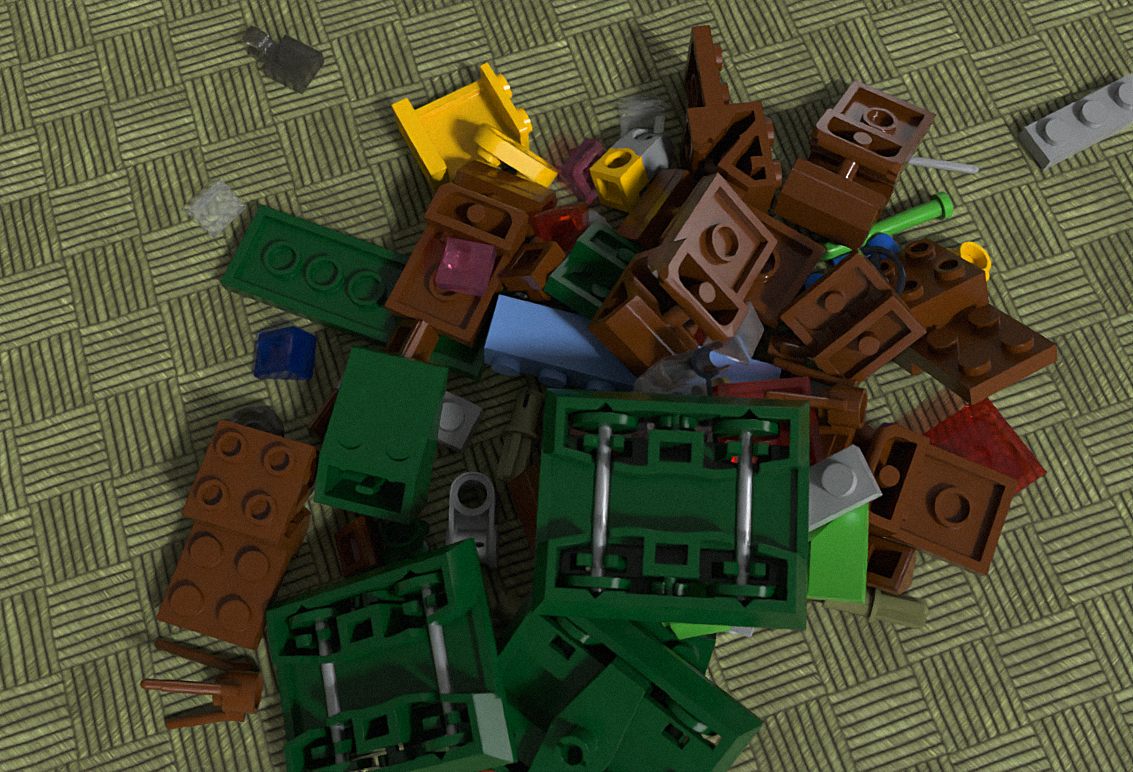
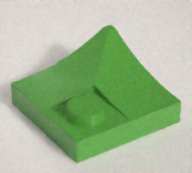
(839, 558)

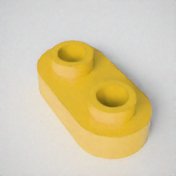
(499, 147)

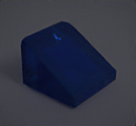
(285, 354)

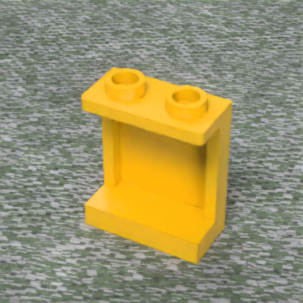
(444, 130)

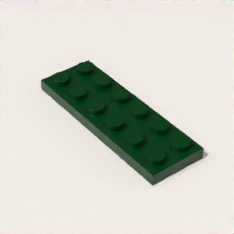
(333, 283)

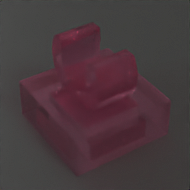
(576, 169)
(466, 267)

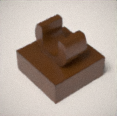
(532, 268)

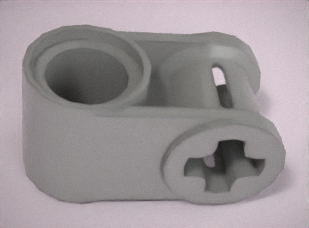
(477, 522)

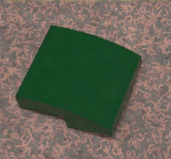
(591, 269)

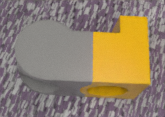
(630, 166)

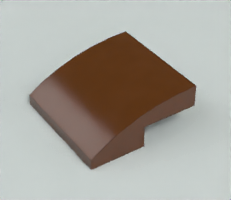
(852, 319)

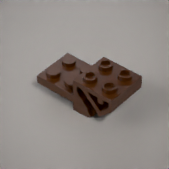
(725, 135)
(853, 164)
(480, 208)
(781, 275)
(686, 281)
(967, 340)
(930, 495)
(242, 533)

